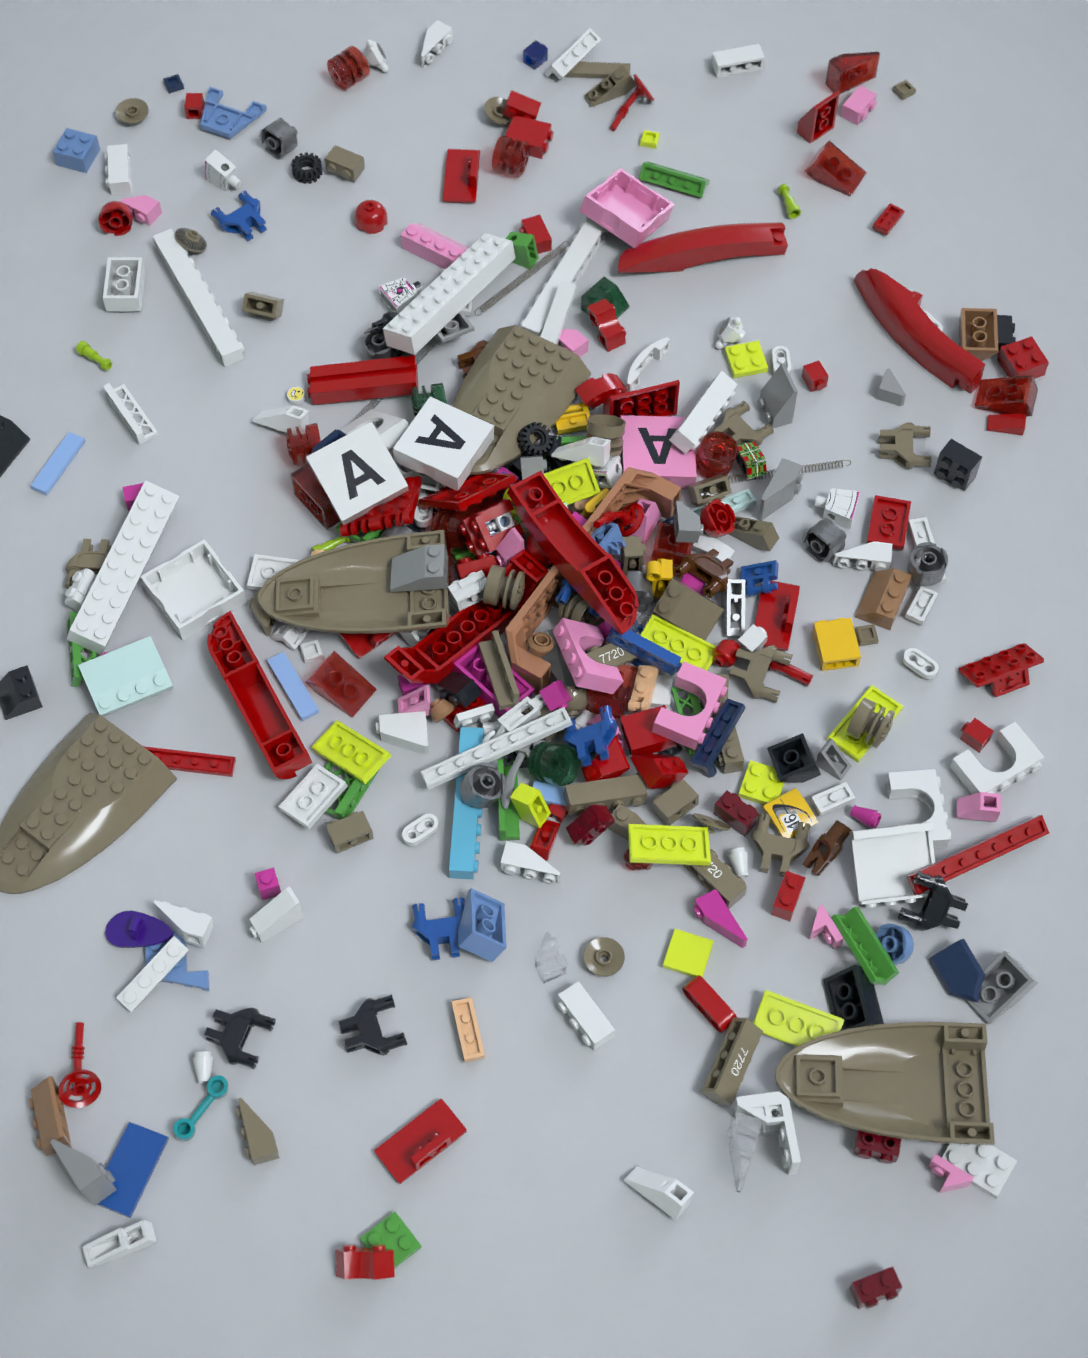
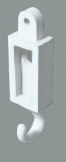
(515, 718)

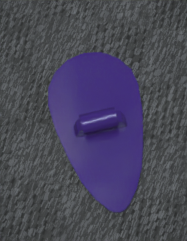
(136, 929)

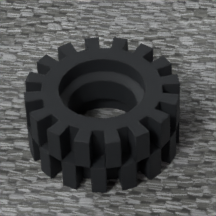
(304, 161)
(543, 435)

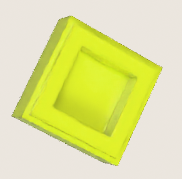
(649, 139)

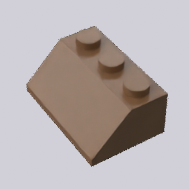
(979, 332)
(884, 597)
(50, 1116)

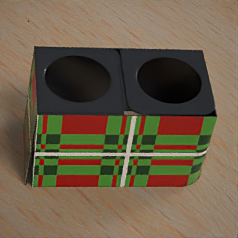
(748, 459)

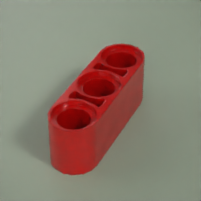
(709, 1003)

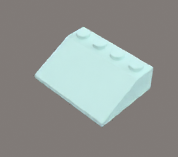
(125, 676)

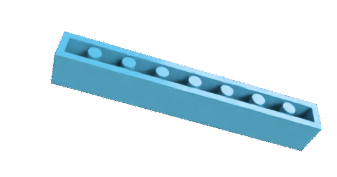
(465, 819)

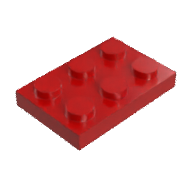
(889, 521)

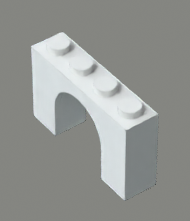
(388, 426)
(1024, 759)
(925, 787)

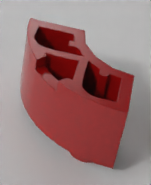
(609, 329)
(597, 391)
(364, 1262)

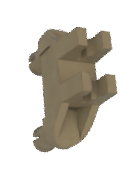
(739, 429)
(898, 445)
(87, 559)
(758, 668)
(777, 846)

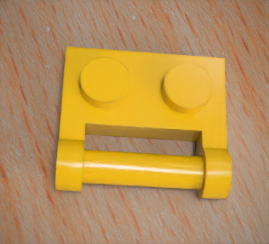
(573, 421)
(591, 506)

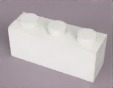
(738, 60)
(118, 169)
(585, 1016)

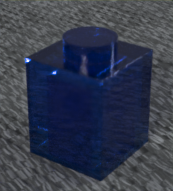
(535, 55)

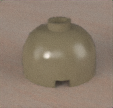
(579, 700)

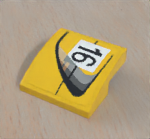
(788, 811)

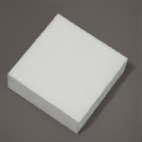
(311, 651)

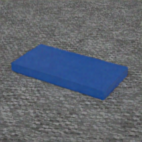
(132, 1167)

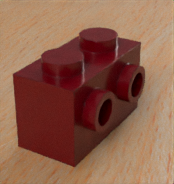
(736, 813)
(590, 824)
(877, 1146)
(875, 1288)

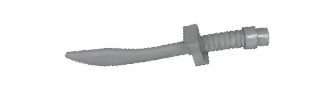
(510, 780)

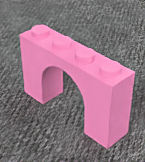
(573, 640)
(690, 729)

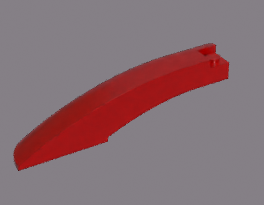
(704, 245)
(916, 333)
(575, 552)
(256, 698)

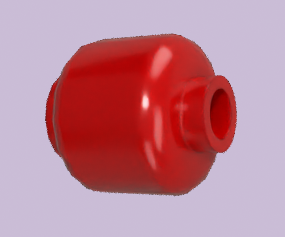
(725, 653)

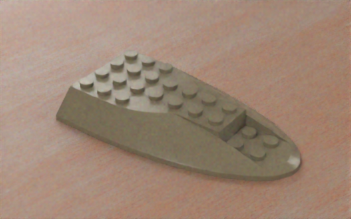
(515, 384)
(351, 590)
(77, 804)
(896, 1081)

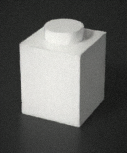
(753, 639)

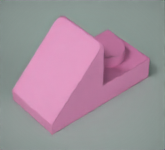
(415, 701)
(825, 925)
(955, 1176)

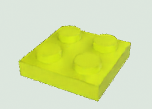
(746, 359)
(760, 783)

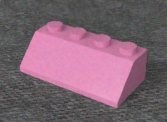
(431, 245)

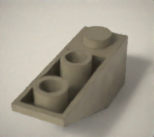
(612, 87)
(755, 533)
(260, 1138)

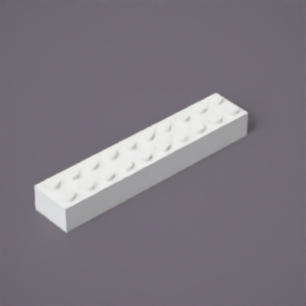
(449, 293)
(122, 568)

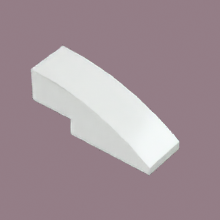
(119, 1243)

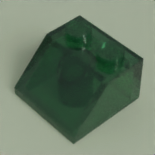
(605, 290)

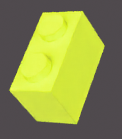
(530, 805)

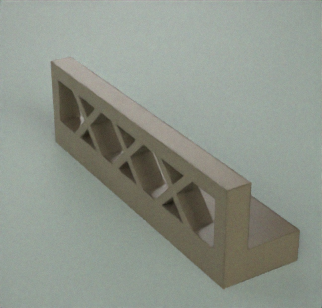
(499, 672)

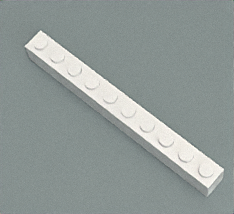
(568, 270)
(198, 298)

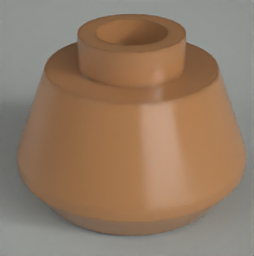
(540, 644)
(440, 709)

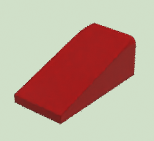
(1007, 423)
(545, 838)

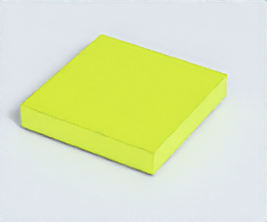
(688, 953)

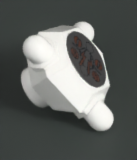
(375, 55)
(730, 332)

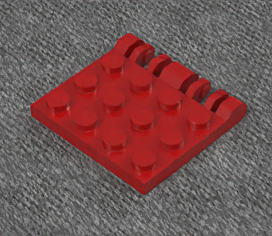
(471, 492)
(400, 509)

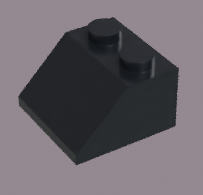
(18, 693)
(794, 760)

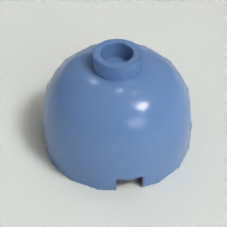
(896, 942)

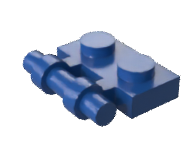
(758, 573)

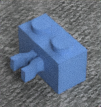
(609, 538)

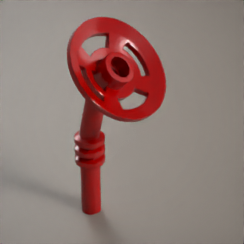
(624, 109)
(625, 518)
(75, 1077)

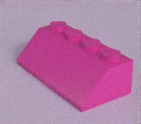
(472, 666)

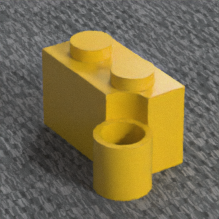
(660, 574)

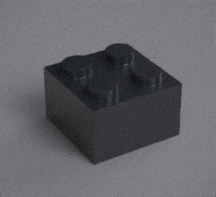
(957, 465)

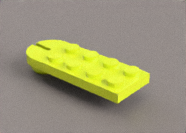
(570, 482)

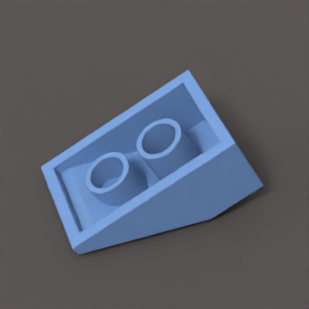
(482, 926)

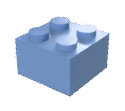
(76, 150)

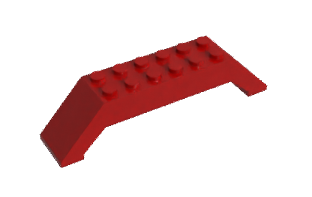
(435, 654)

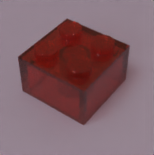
(666, 546)

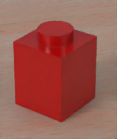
(194, 105)
(815, 376)
(976, 734)

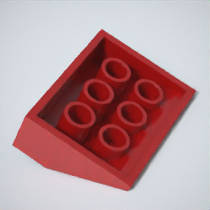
(649, 401)

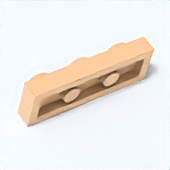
(468, 1029)

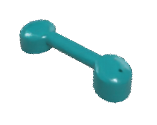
(184, 1128)

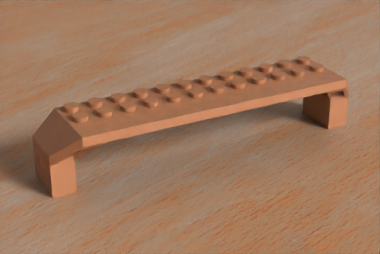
(628, 489)

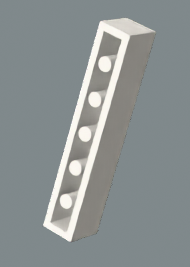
(703, 412)

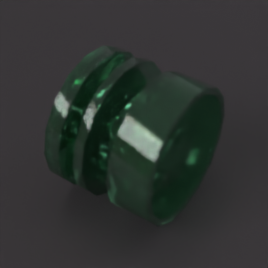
(418, 400)
(554, 763)

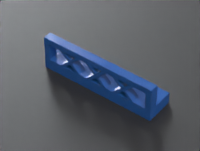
(645, 650)

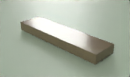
(595, 69)

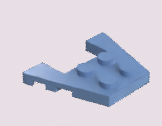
(226, 120)
(179, 973)

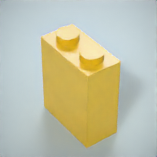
(836, 644)

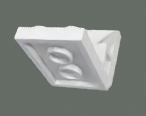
(777, 1118)

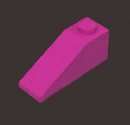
(718, 917)

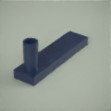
(717, 736)

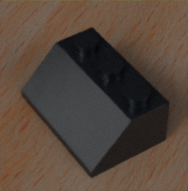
(11, 443)
(853, 998)

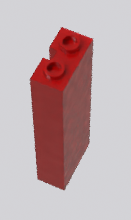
(362, 380)

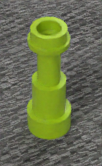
(792, 208)
(84, 349)
(328, 545)

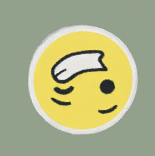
(296, 395)

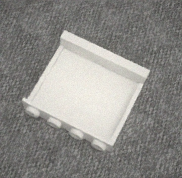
(885, 860)

